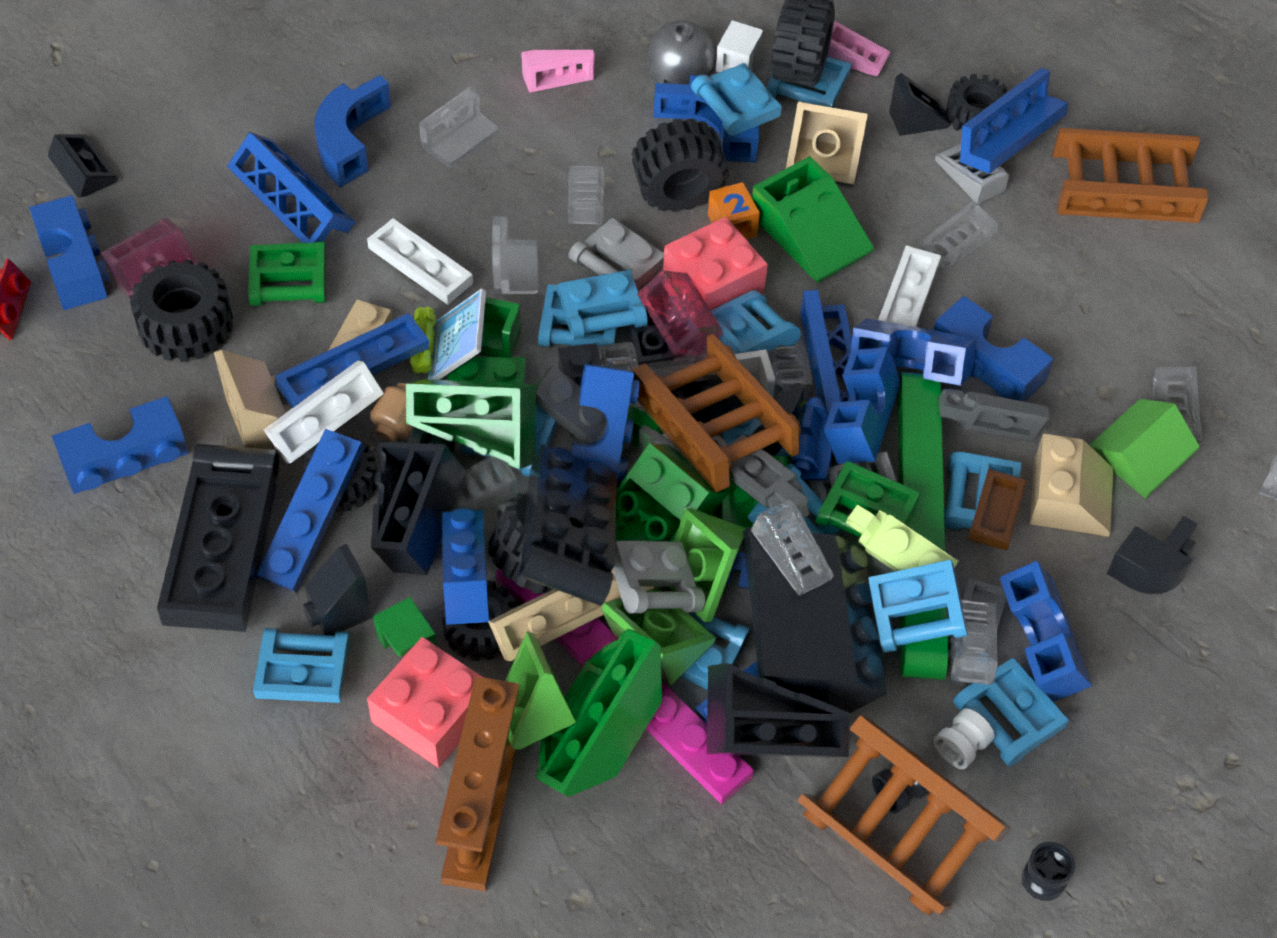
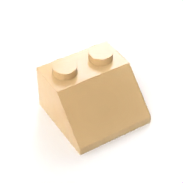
(830, 138)
(250, 397)
(1071, 487)

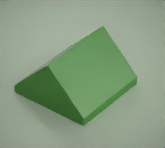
(1147, 444)
(711, 553)
(677, 632)
(540, 700)

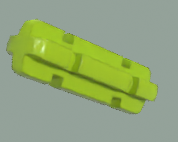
(426, 321)

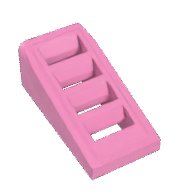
(847, 44)
(545, 68)

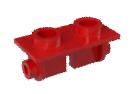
(13, 293)

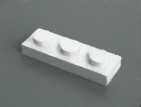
(420, 261)
(910, 287)
(322, 410)

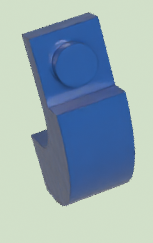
(680, 102)
(336, 120)

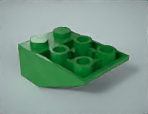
(811, 219)
(657, 493)

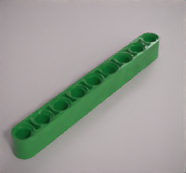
(922, 470)

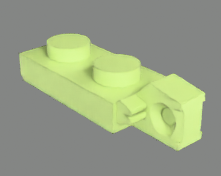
(894, 541)

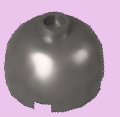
(680, 51)

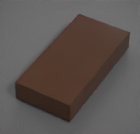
(997, 510)

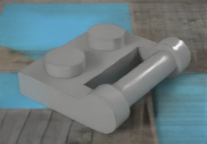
(620, 248)
(655, 565)

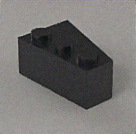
(413, 491)

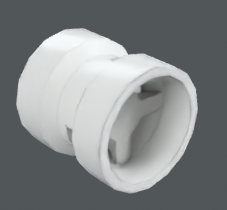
(964, 738)

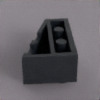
(767, 720)

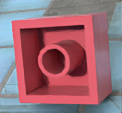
(717, 262)
(424, 701)

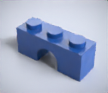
(75, 272)
(937, 353)
(1010, 371)
(610, 392)
(858, 425)
(95, 461)
(464, 567)
(1053, 647)

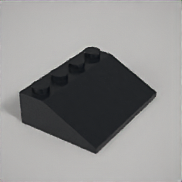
(824, 638)

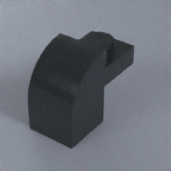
(1151, 564)

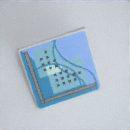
(458, 336)

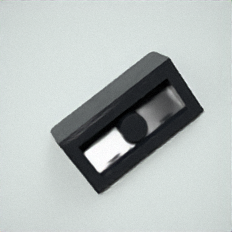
(80, 164)

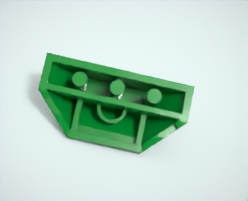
(611, 710)

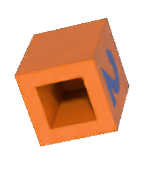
(737, 206)

